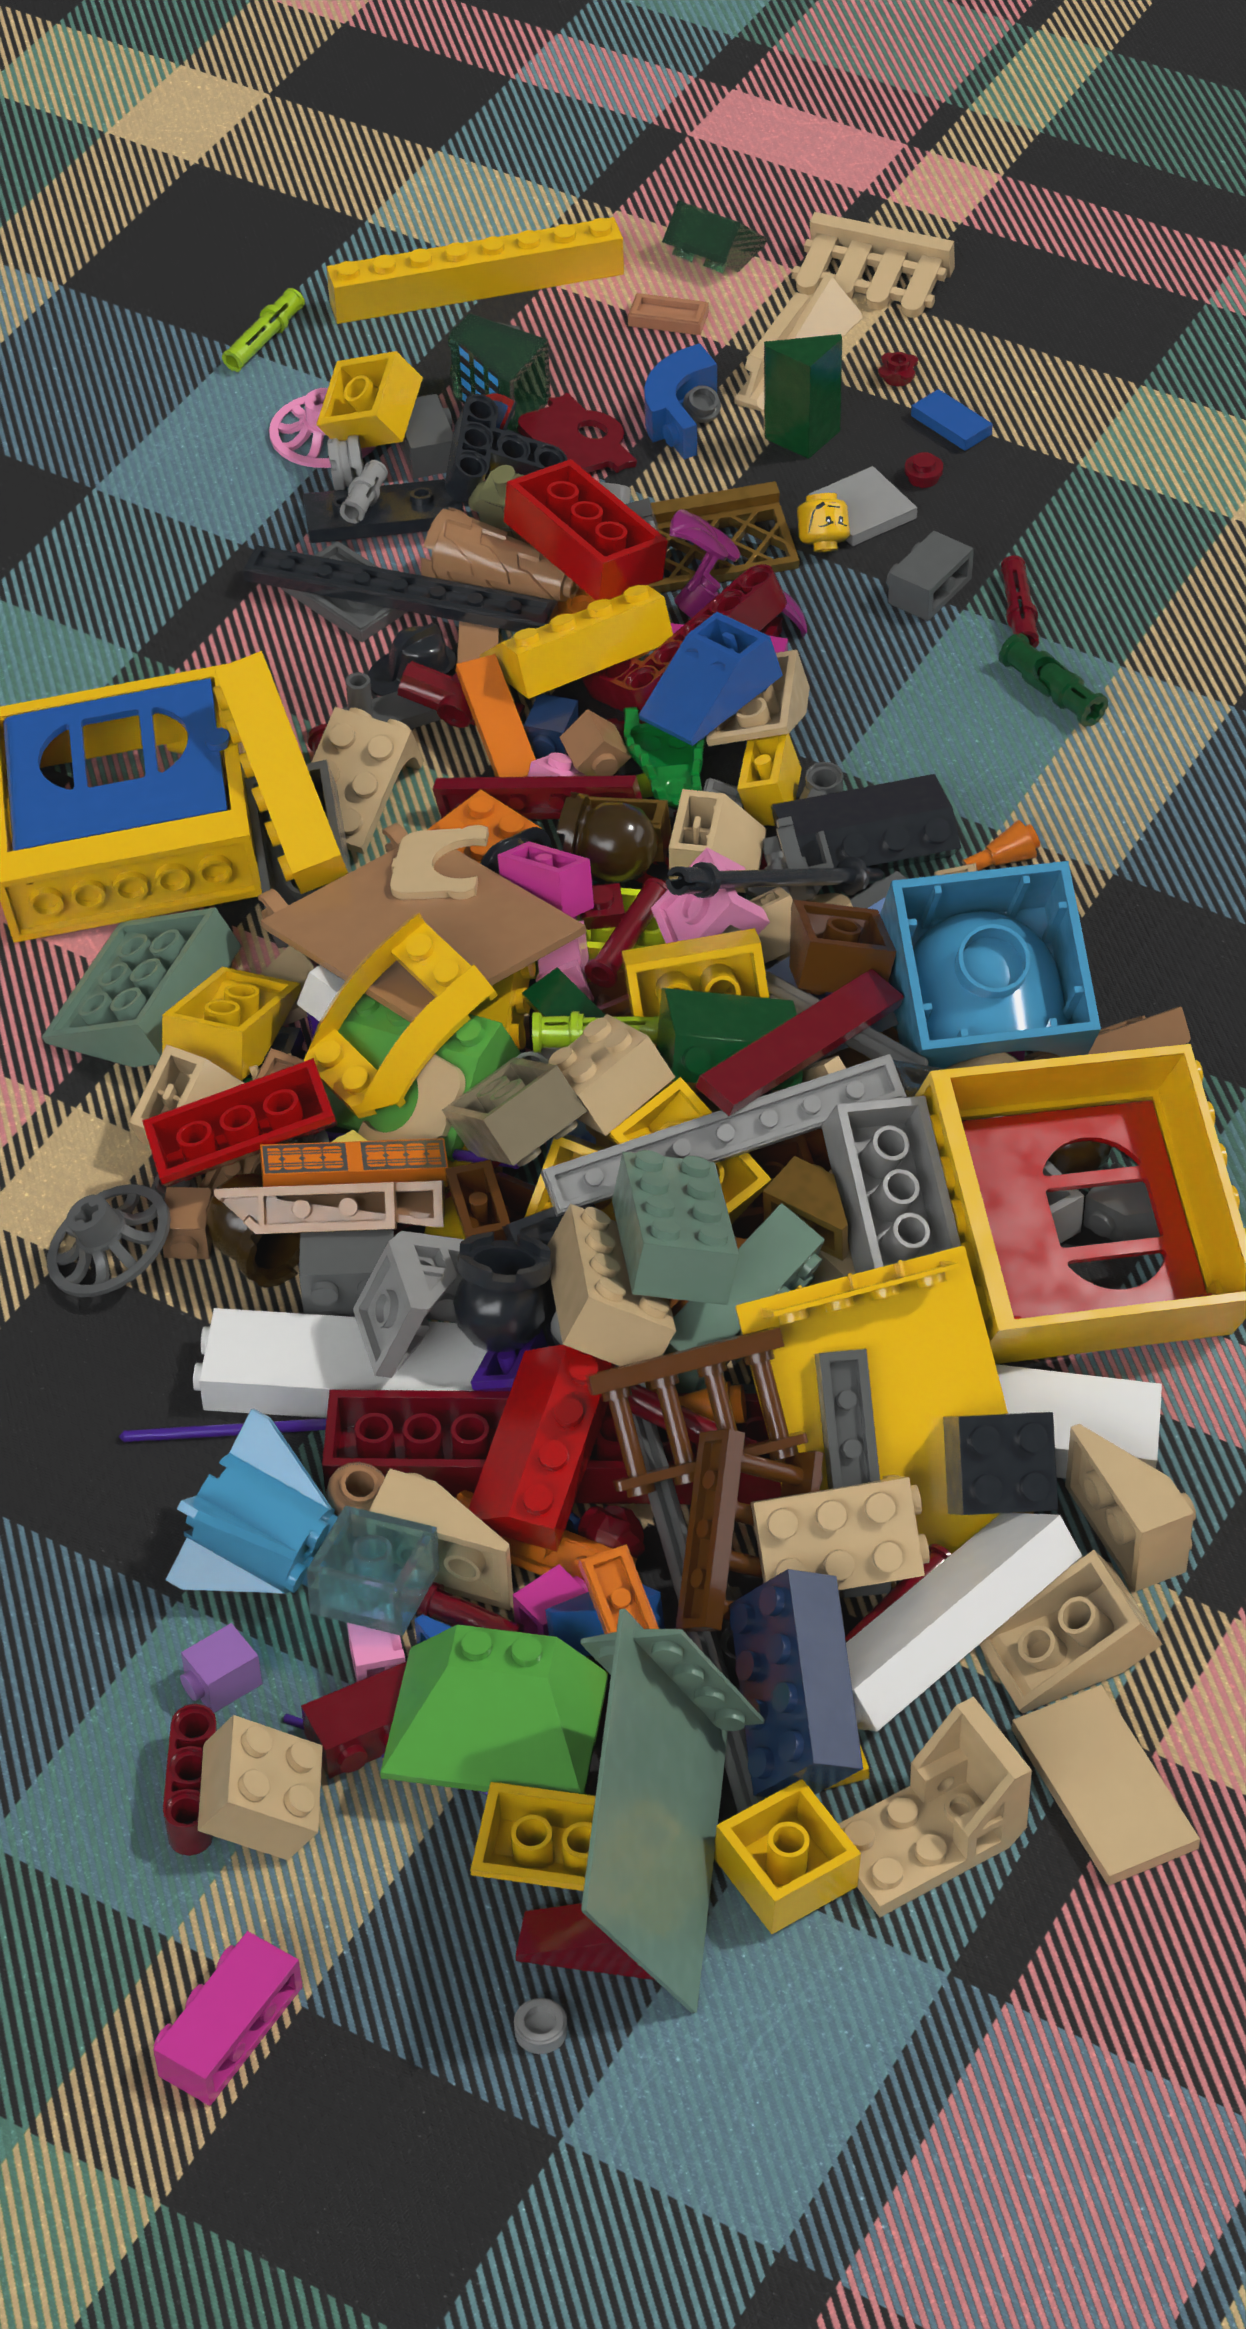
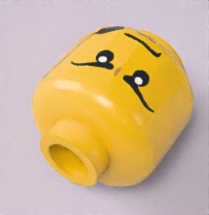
(823, 521)

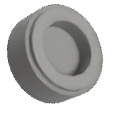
(540, 2026)

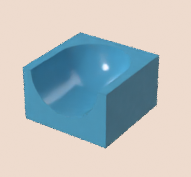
(990, 964)

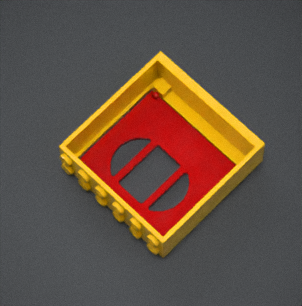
(1004, 1220)

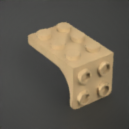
(365, 764)
(848, 1532)

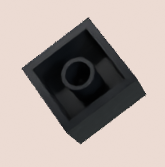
(1000, 1463)

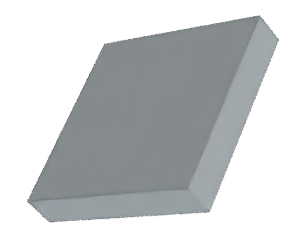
(872, 504)

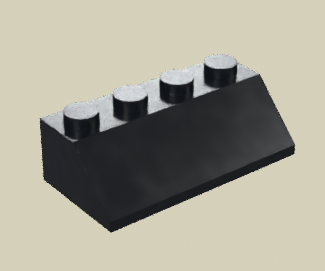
(878, 823)

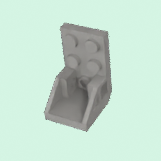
(407, 1287)

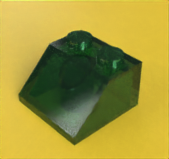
(711, 238)

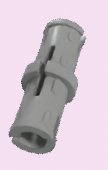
(363, 491)

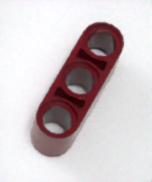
(183, 1763)

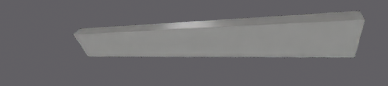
(721, 1136)

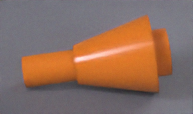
(1012, 845)

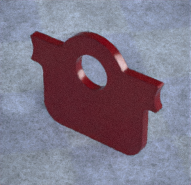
(560, 426)

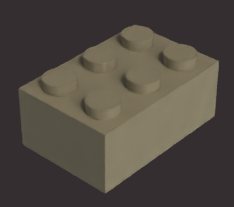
(515, 1111)

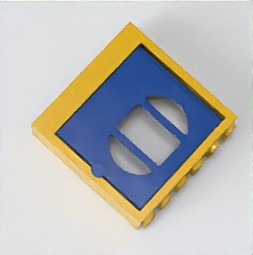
(127, 844)

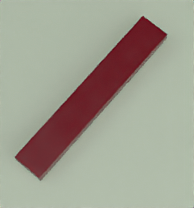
(799, 1042)

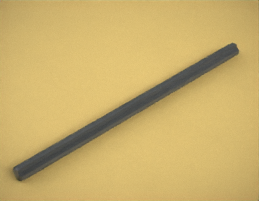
(673, 1539)

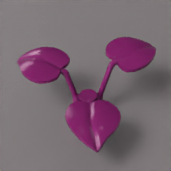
(703, 586)

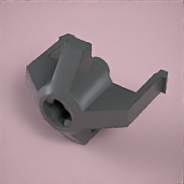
(791, 858)

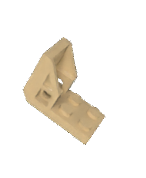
(960, 1810)

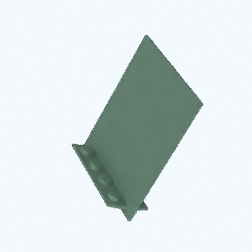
(659, 1798)

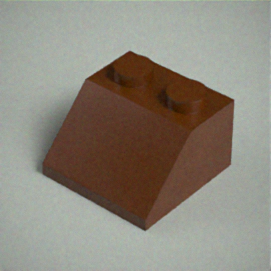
(836, 945)

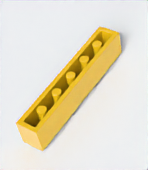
(280, 772)

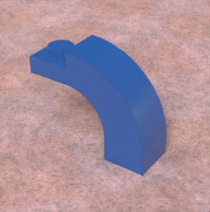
(665, 395)

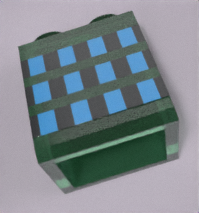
(500, 361)

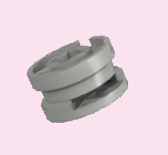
(345, 461)

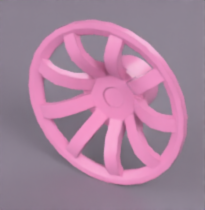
(306, 425)

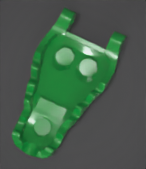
(663, 758)

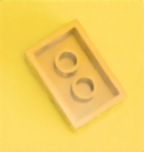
(712, 964)

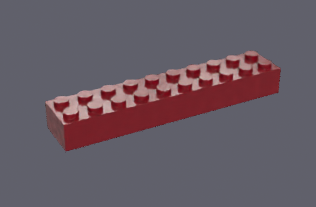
(451, 1433)

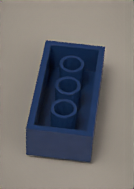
(798, 1680)

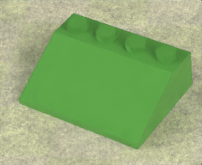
(373, 1029)

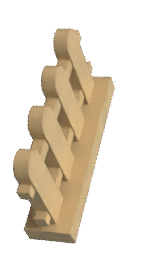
(877, 246)

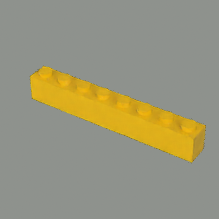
(475, 270)

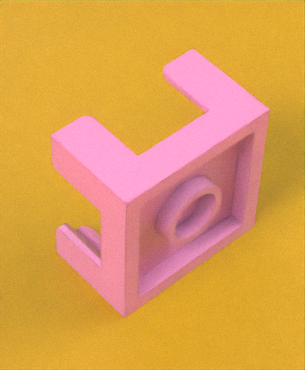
(695, 917)

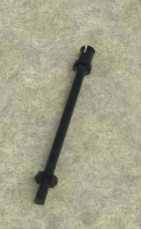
(705, 879)

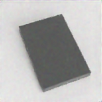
(353, 617)

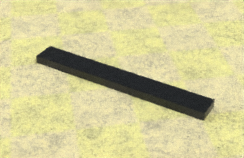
(398, 590)

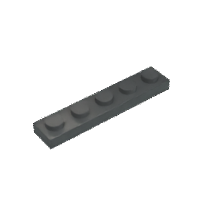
(848, 1429)

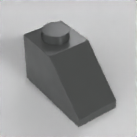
(1120, 1211)

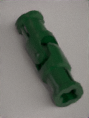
(1053, 679)

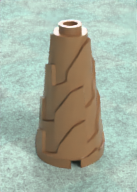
(489, 558)

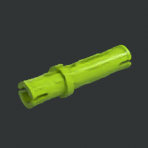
(286, 306)

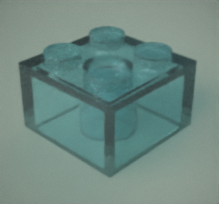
(373, 1570)

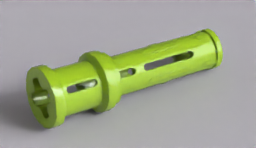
(564, 1030)

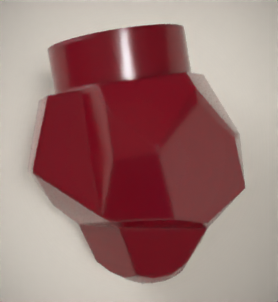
(613, 1528)

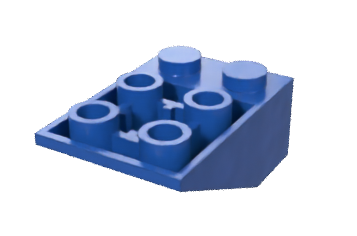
(711, 678)

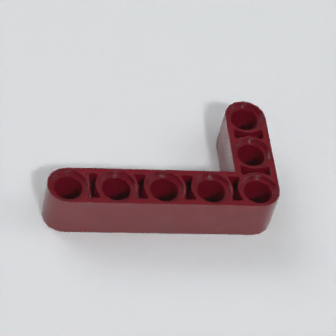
(750, 599)

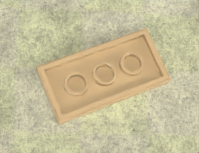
(1105, 1785)

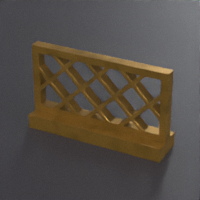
(724, 509)

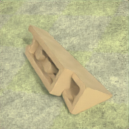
(824, 314)

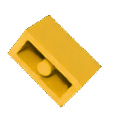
(768, 776)

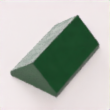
(802, 392)

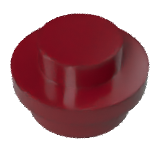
(923, 469)

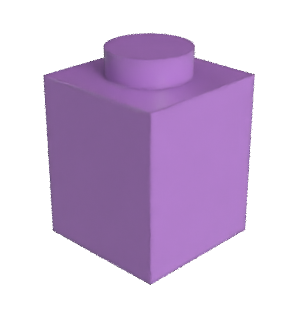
(220, 1668)

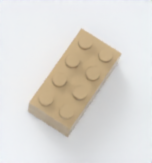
(596, 1296)

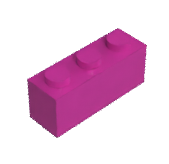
(227, 2017)

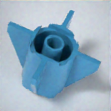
(255, 1521)

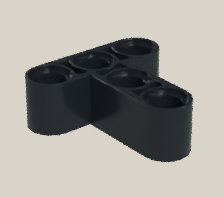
(482, 447)

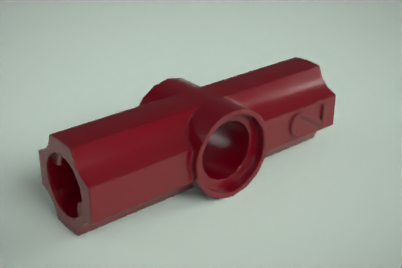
(439, 693)

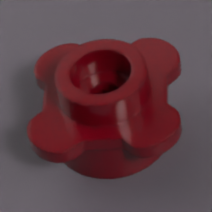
(897, 368)

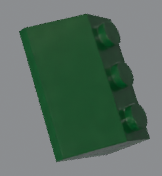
(708, 1027)

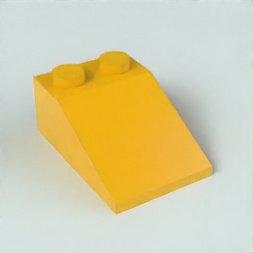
(230, 1018)

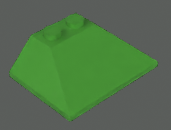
(495, 1711)

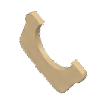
(415, 861)
(437, 1087)

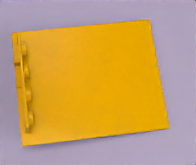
(924, 1364)

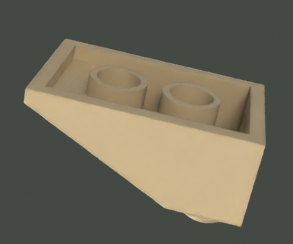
(772, 711)
(1130, 1508)
(471, 1555)
(1070, 1636)

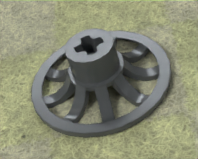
(99, 1229)

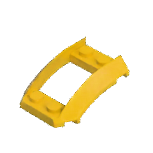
(443, 973)

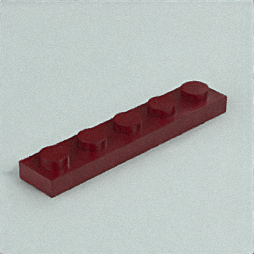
(532, 795)

